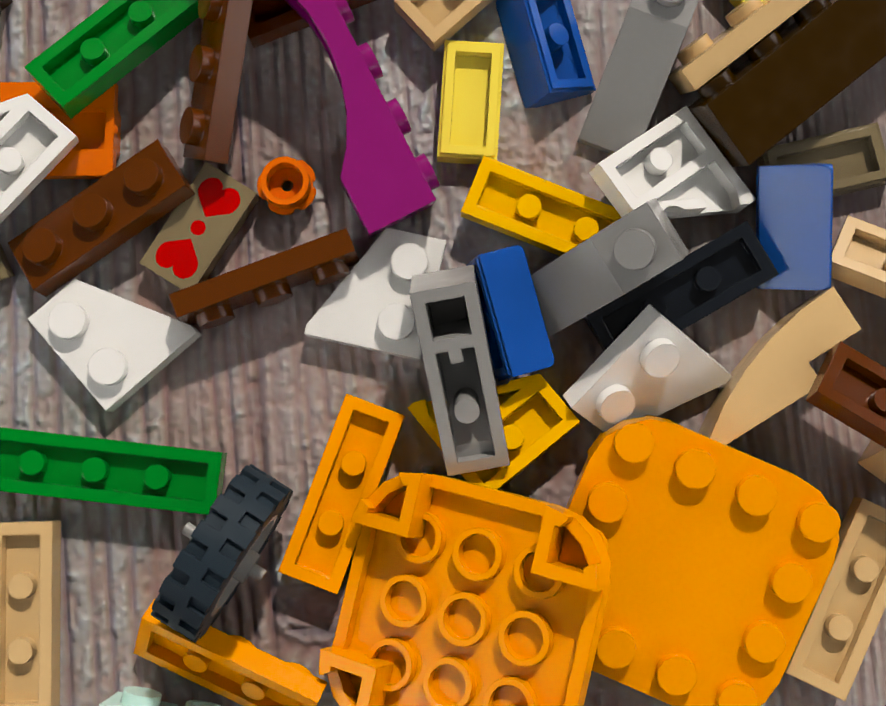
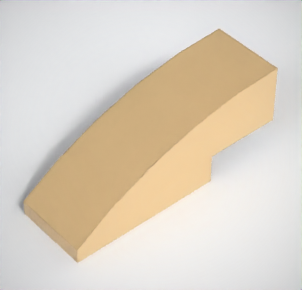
(778, 366)

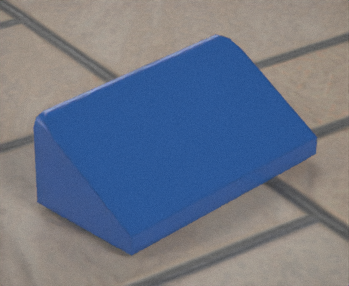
(545, 50)
(796, 224)
(511, 313)

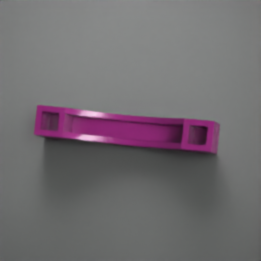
(378, 165)

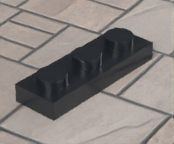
(691, 287)

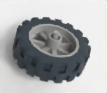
(221, 552)

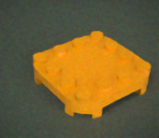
(706, 561)
(467, 599)

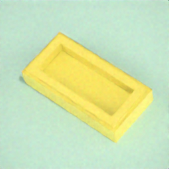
(470, 101)

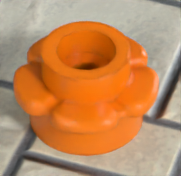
(282, 170)

